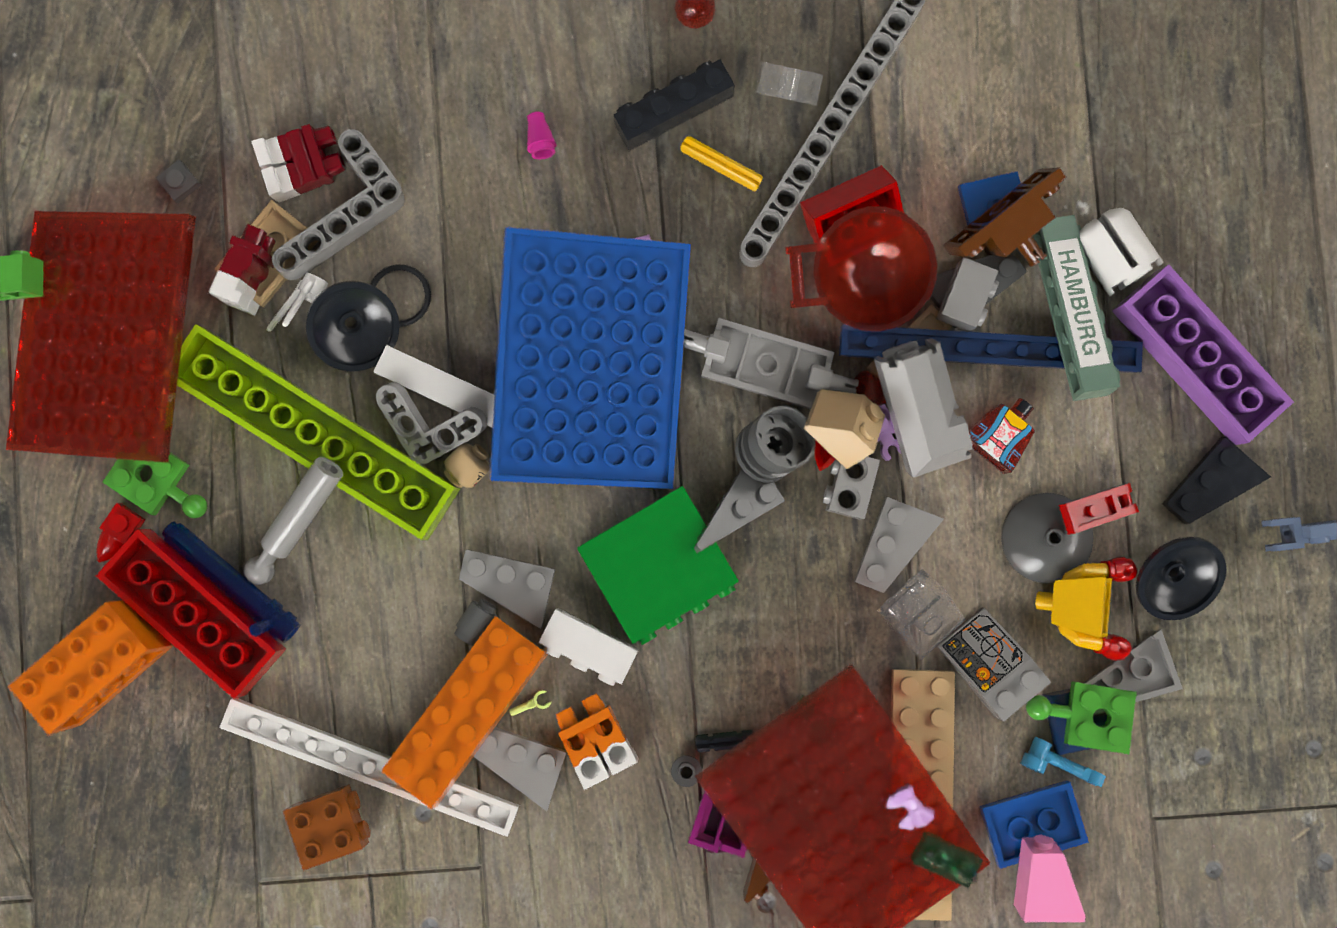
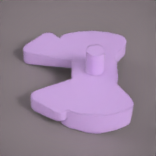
(918, 814)

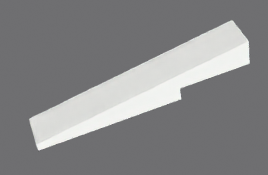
(434, 383)

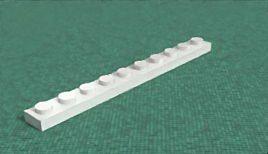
(359, 763)

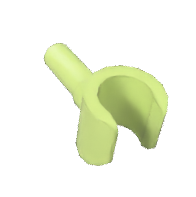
(532, 703)

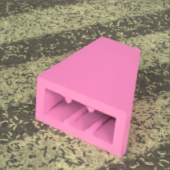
(1045, 884)

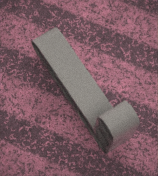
(346, 213)

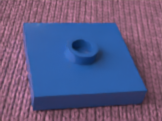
(984, 193)

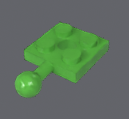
(152, 495)
(1080, 727)

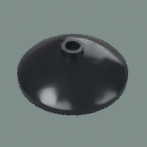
(357, 345)
(1181, 578)

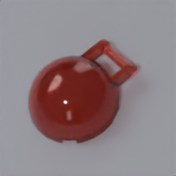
(869, 269)

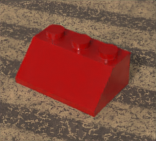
(871, 188)

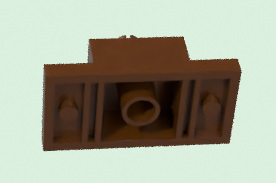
(1011, 221)

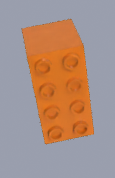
(89, 667)

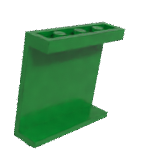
(652, 567)

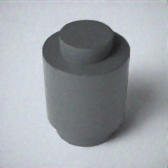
(475, 621)

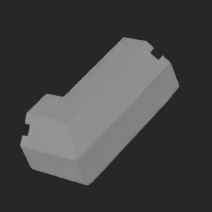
(923, 407)

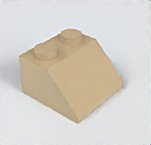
(845, 425)

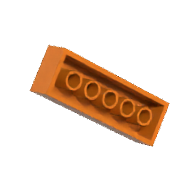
(464, 713)

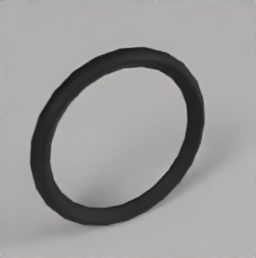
(421, 277)

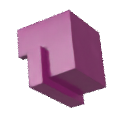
(713, 831)

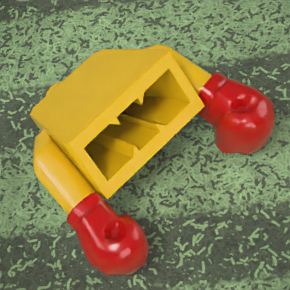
(1083, 605)

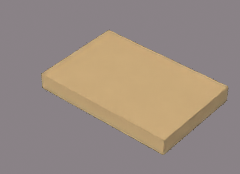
(282, 228)

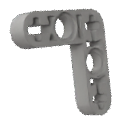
(421, 433)

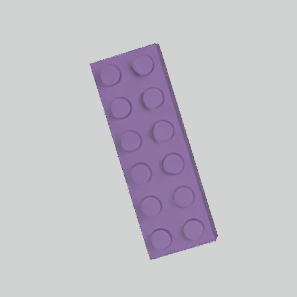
(1202, 356)

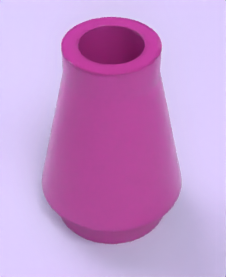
(539, 139)

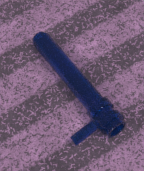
(267, 613)

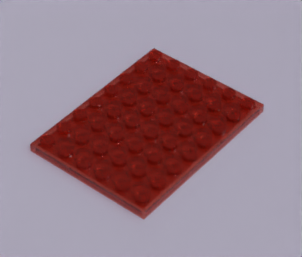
(104, 336)
(816, 814)

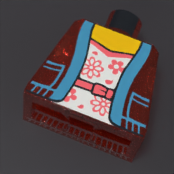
(1003, 435)

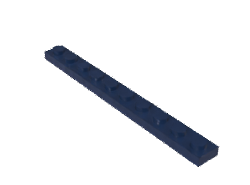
(981, 347)

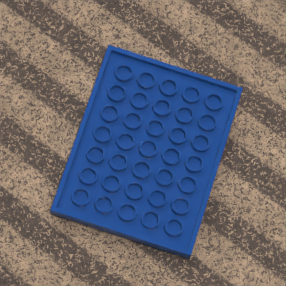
(588, 359)

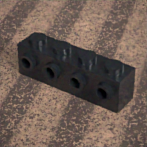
(674, 104)

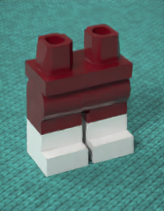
(297, 161)
(244, 269)

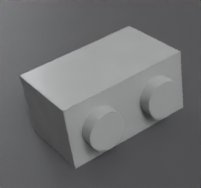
(968, 294)

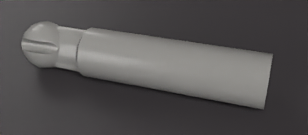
(294, 519)

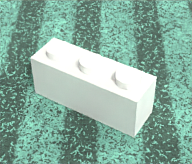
(588, 647)

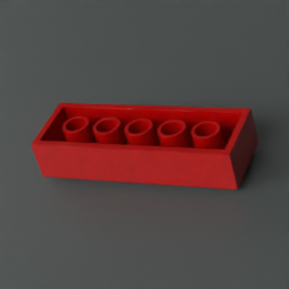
(190, 612)

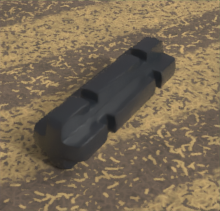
(721, 741)

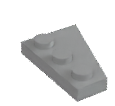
(894, 542)
(511, 583)
(1145, 671)
(523, 763)

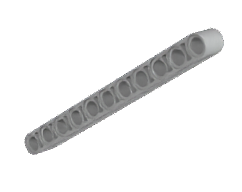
(827, 139)

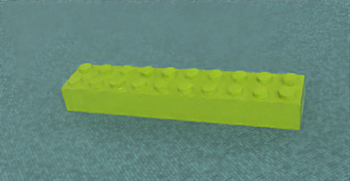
(311, 429)

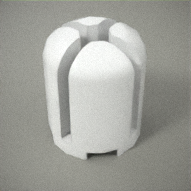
(1118, 249)

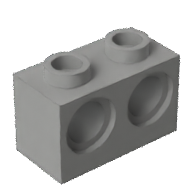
(859, 488)

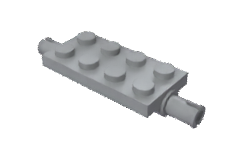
(767, 363)

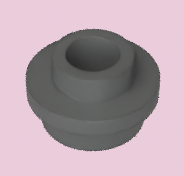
(681, 762)

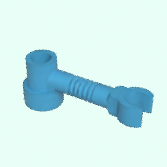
(1040, 755)

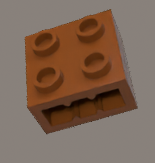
(327, 826)

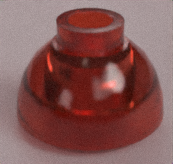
(695, 12)
(871, 387)

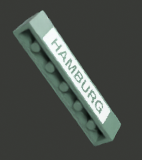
(1076, 311)

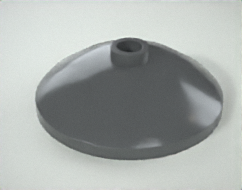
(1028, 543)

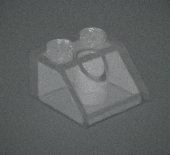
(921, 614)

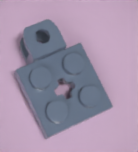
(1296, 534)

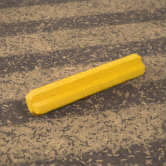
(721, 163)

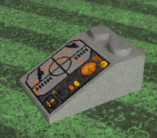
(993, 665)

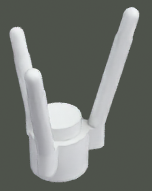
(307, 290)

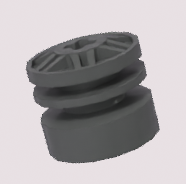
(774, 444)

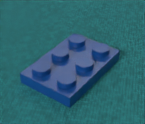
(1042, 811)

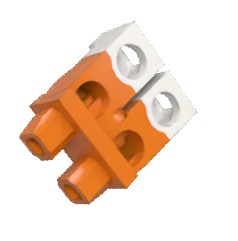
(595, 731)

